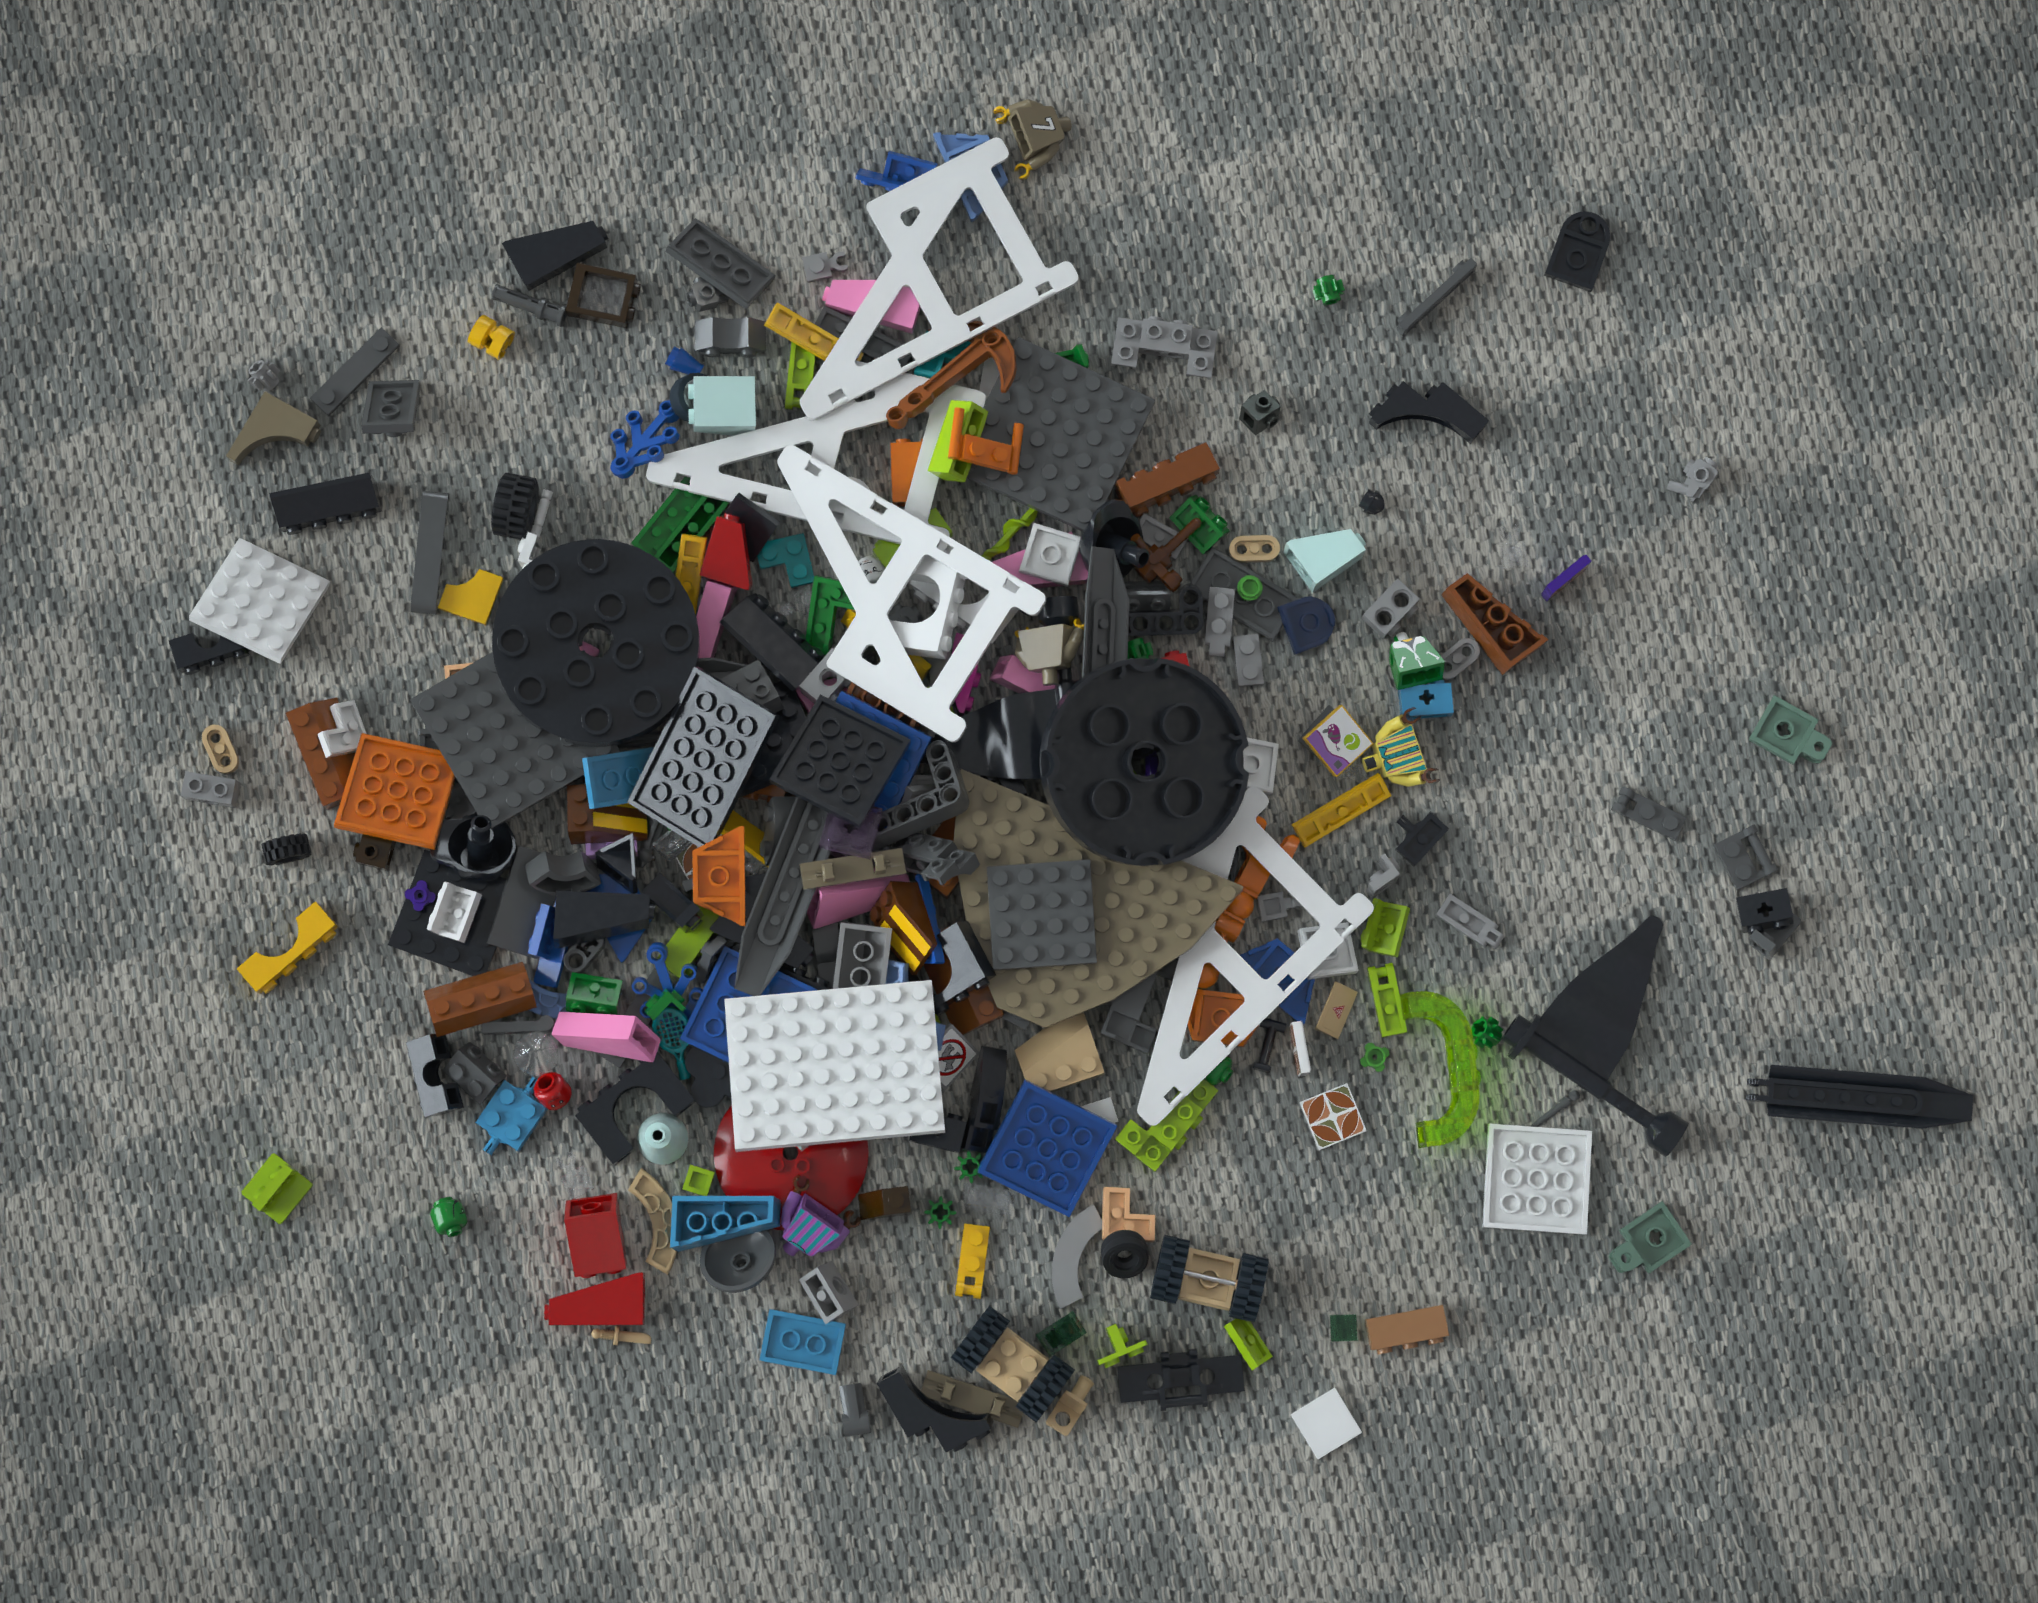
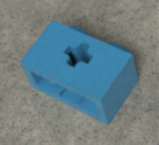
(1439, 706)

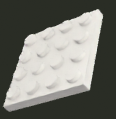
(259, 600)
(1537, 1179)

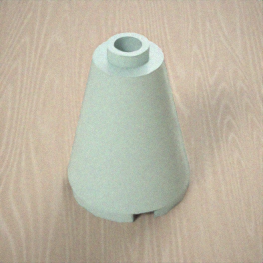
(671, 1145)

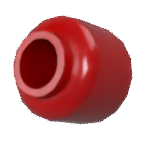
(552, 1091)

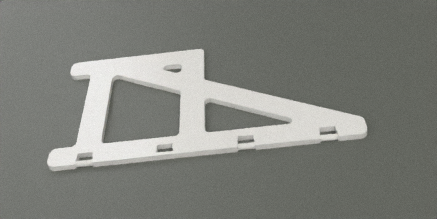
(935, 197)
(826, 435)
(895, 676)
(1260, 995)

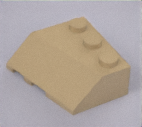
(1060, 1055)

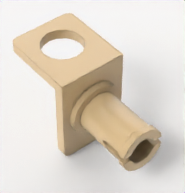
(1071, 1404)

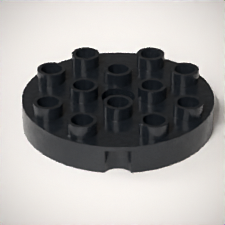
(552, 610)
(1091, 750)

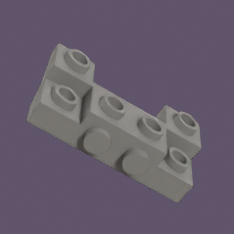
(1167, 340)

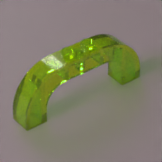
(1461, 1063)

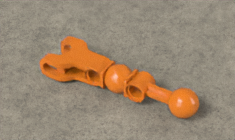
(1253, 878)

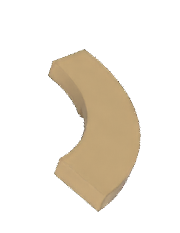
(659, 1208)

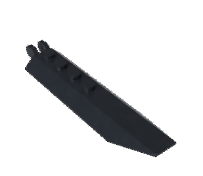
(1861, 1098)

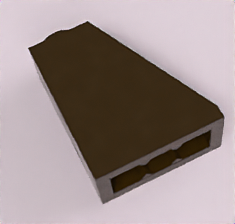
(885, 1203)

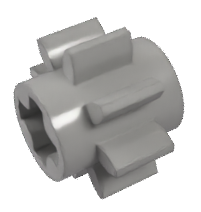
(263, 375)

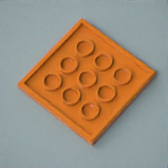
(396, 792)

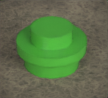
(1249, 588)

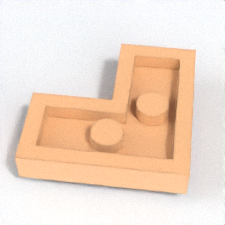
(1117, 1215)

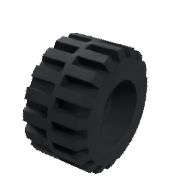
(514, 506)

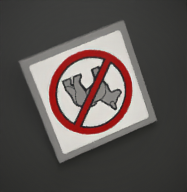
(954, 1056)

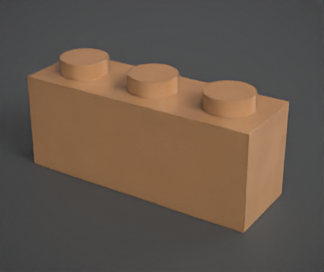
(1407, 1329)

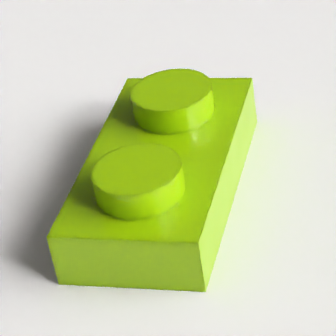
(1248, 1342)

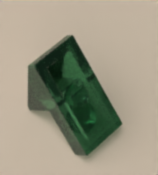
(1061, 1333)

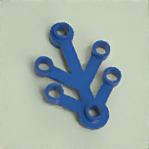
(625, 462)
(667, 983)

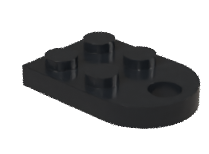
(1579, 252)

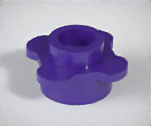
(419, 903)

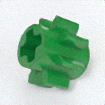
(1328, 290)
(1139, 649)
(1486, 1032)
(965, 1172)
(945, 1217)

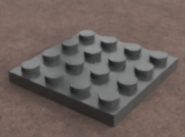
(1041, 915)

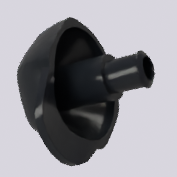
(1112, 529)
(475, 848)

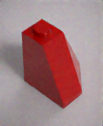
(728, 553)

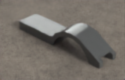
(826, 948)

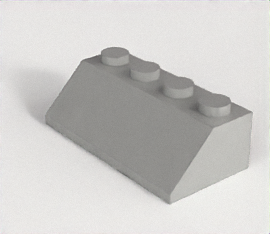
(862, 955)

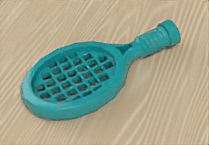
(683, 1072)

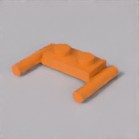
(982, 450)

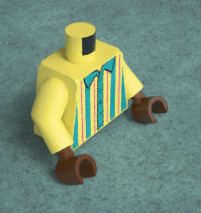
(1399, 754)

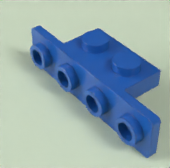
(898, 171)
(542, 946)

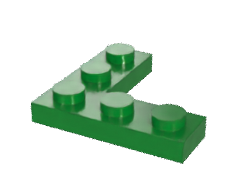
(825, 598)

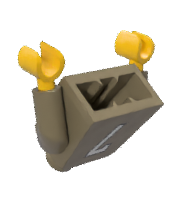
(1036, 132)

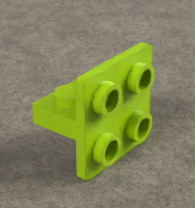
(276, 1188)
(1118, 1339)

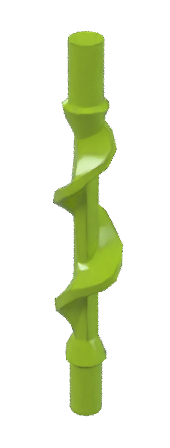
(1009, 530)

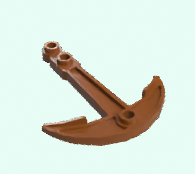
(986, 345)

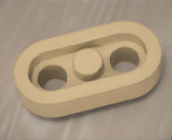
(1254, 548)
(220, 750)

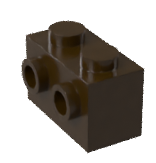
(374, 852)

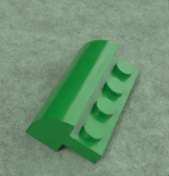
(678, 515)

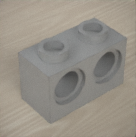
(1386, 605)

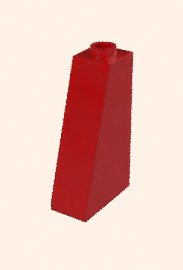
(606, 1303)

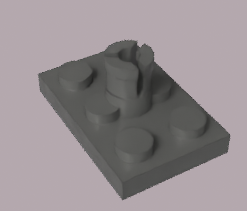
(391, 407)

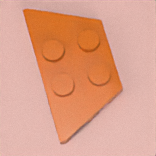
(721, 876)
(1210, 1012)

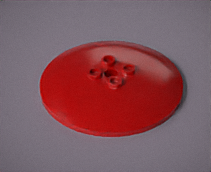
(832, 1170)

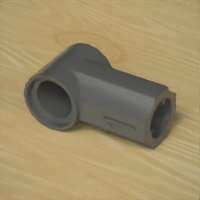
(854, 1415)

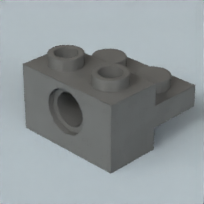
(756, 685)

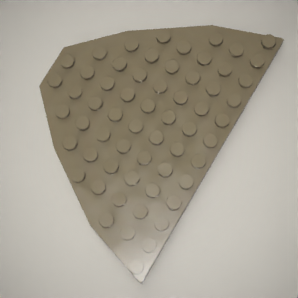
(1139, 911)

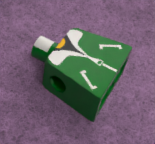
(1414, 661)

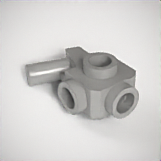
(1700, 477)

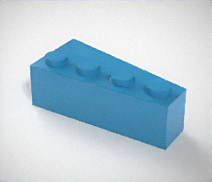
(713, 1219)

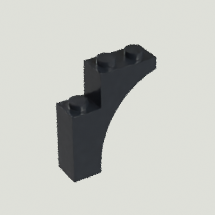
(1441, 407)
(918, 1412)

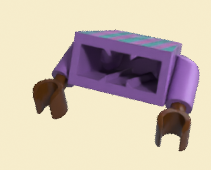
(812, 1226)

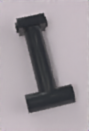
(1272, 1027)

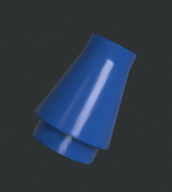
(683, 362)

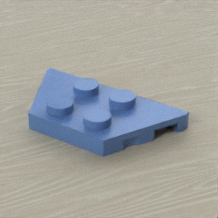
(955, 145)

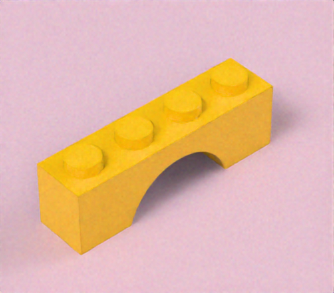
(313, 928)

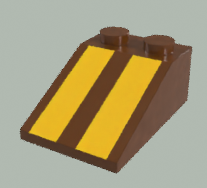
(602, 823)
(905, 912)

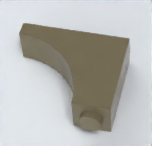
(272, 422)

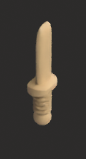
(624, 1336)

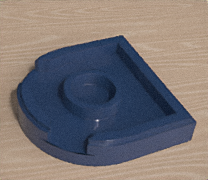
(1307, 622)

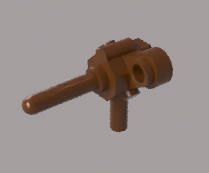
(1159, 557)

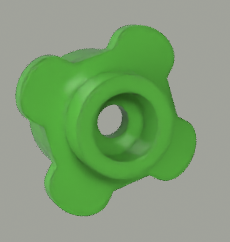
(1381, 1054)

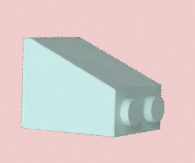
(722, 404)
(1324, 556)

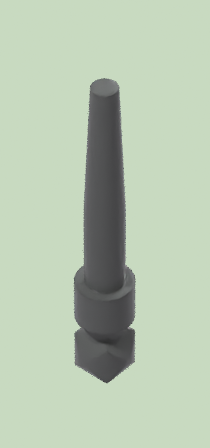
(1563, 1103)

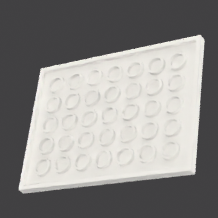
(834, 1066)

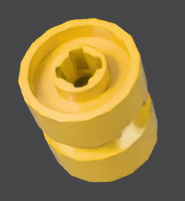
(490, 336)

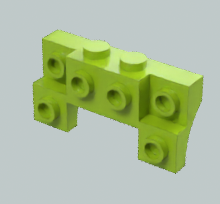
(1155, 1144)

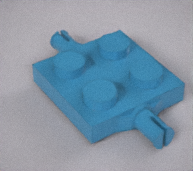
(511, 1116)

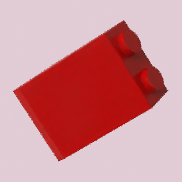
(595, 1235)

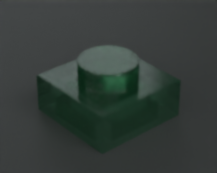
(1343, 1328)

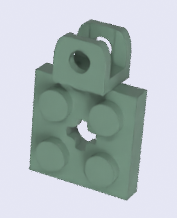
(1801, 737)
(1638, 1246)

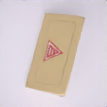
(1336, 1010)

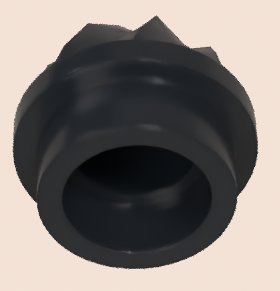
(1372, 502)

